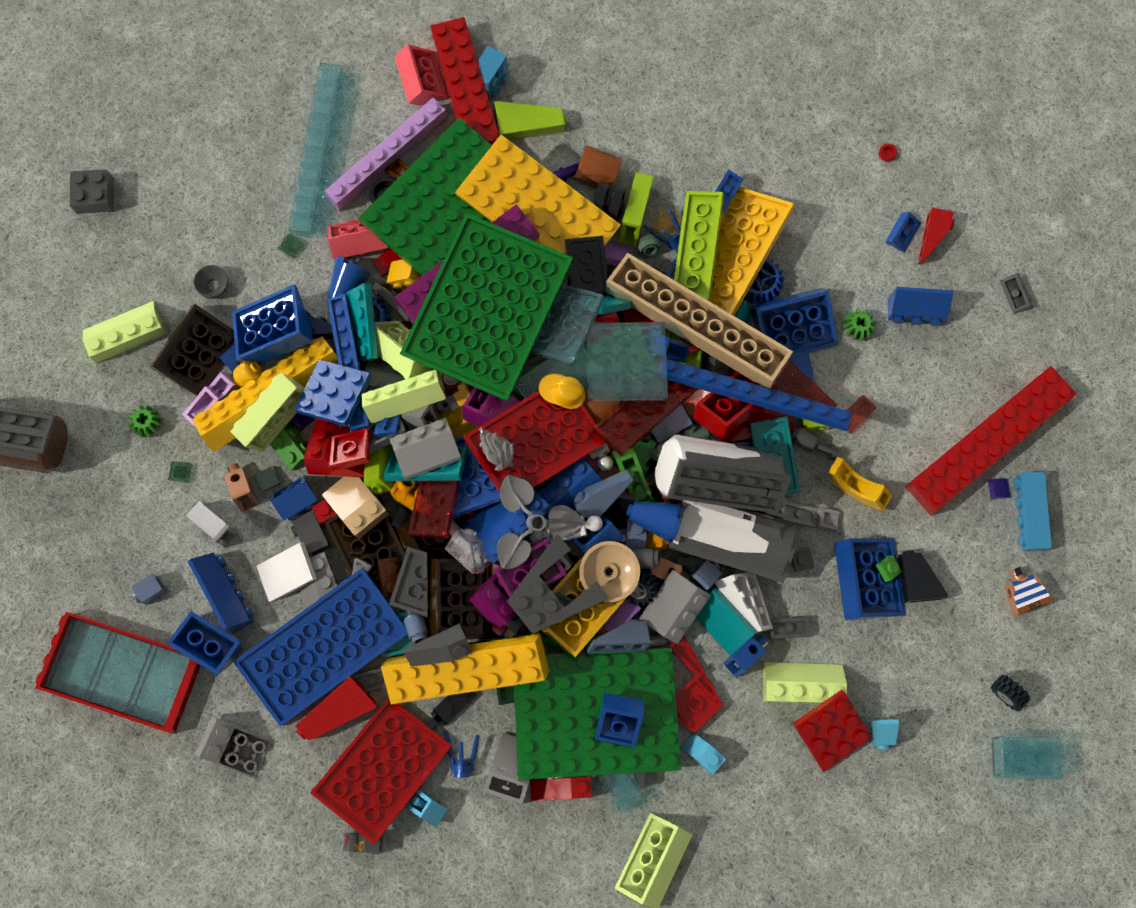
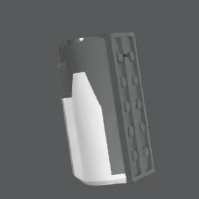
(721, 474)
(737, 538)

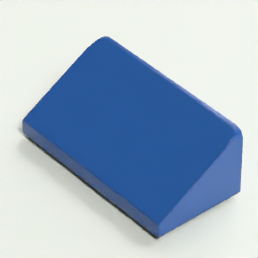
(903, 231)

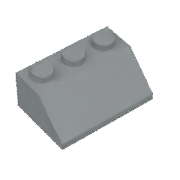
(425, 448)
(323, 584)
(675, 606)

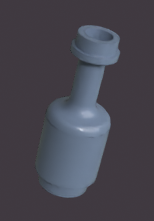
(416, 627)

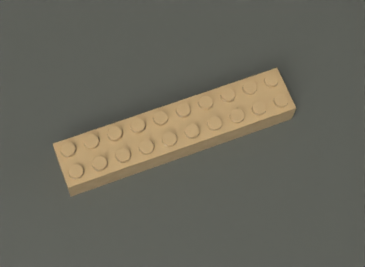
(698, 321)

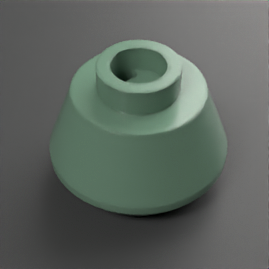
(648, 246)

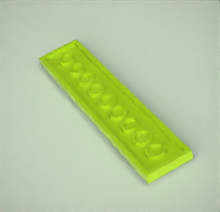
(698, 250)

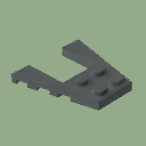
(537, 603)

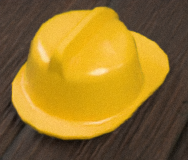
(562, 391)

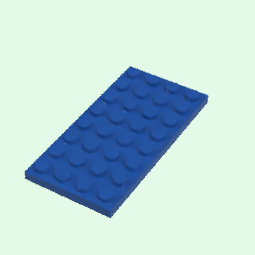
(321, 646)

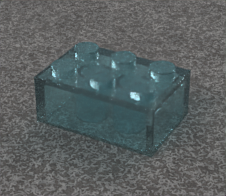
(1026, 758)

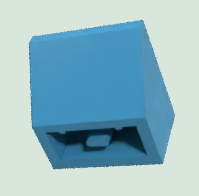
(493, 70)

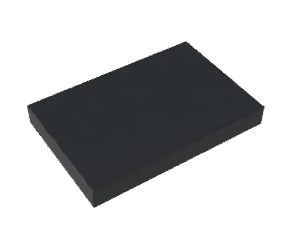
(589, 263)

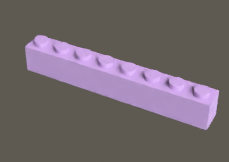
(393, 147)

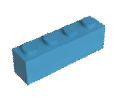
(1033, 511)

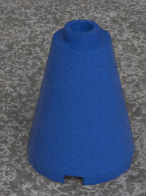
(346, 277)
(656, 518)

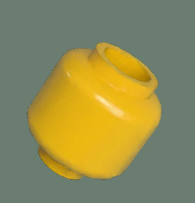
(245, 372)

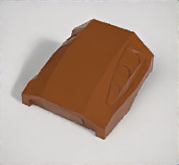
(597, 167)

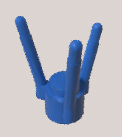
(673, 242)
(462, 768)

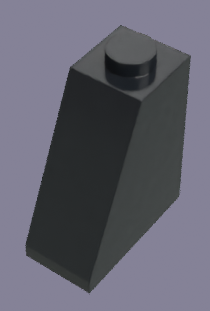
(918, 579)

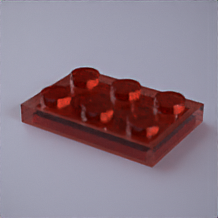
(434, 509)

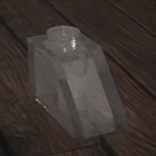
(467, 550)

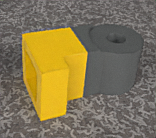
(454, 399)

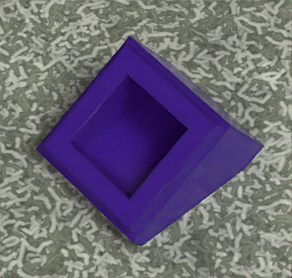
(998, 489)

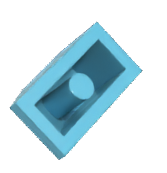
(884, 733)
(703, 753)
(426, 808)

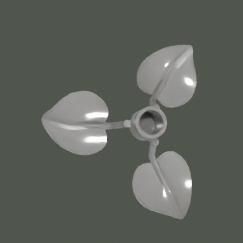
(514, 495)

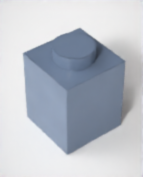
(148, 589)

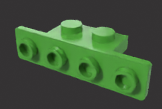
(290, 446)

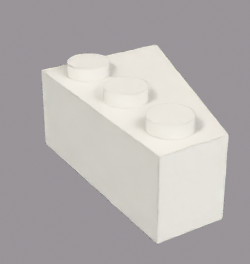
(745, 595)

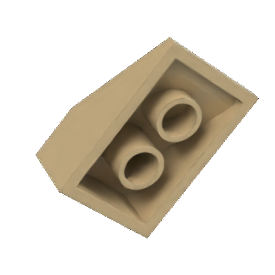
(355, 505)

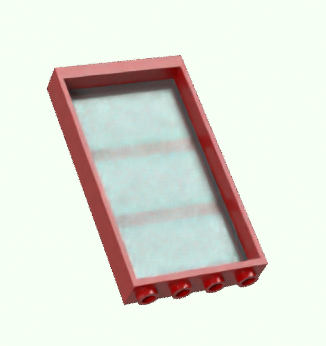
(118, 673)

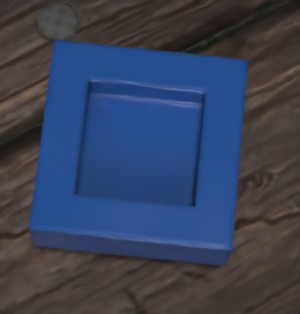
(229, 358)

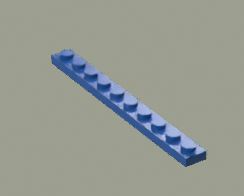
(758, 395)

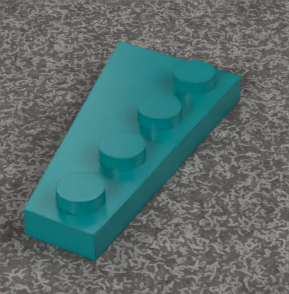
(362, 315)

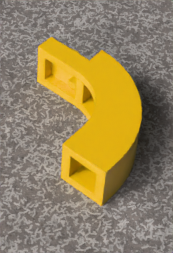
(856, 486)

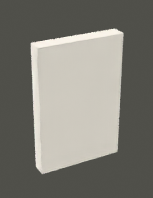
(286, 572)

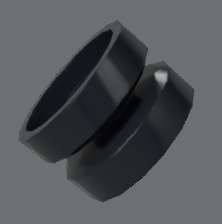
(611, 204)

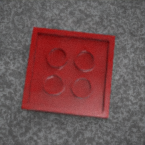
(832, 730)

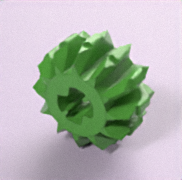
(861, 331)
(150, 423)

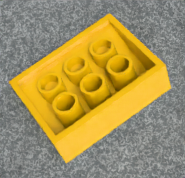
(579, 628)

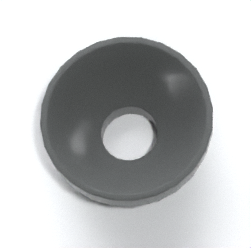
(207, 274)

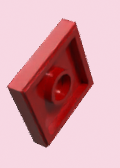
(350, 449)

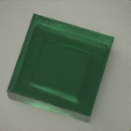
(290, 246)
(180, 472)

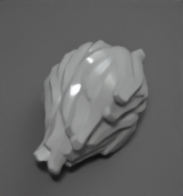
(497, 449)

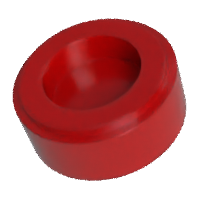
(887, 152)

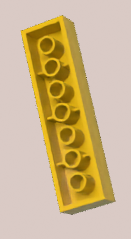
(218, 421)
(487, 667)

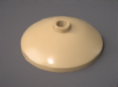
(618, 558)

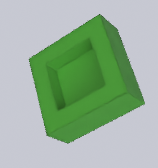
(889, 568)

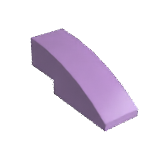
(217, 391)

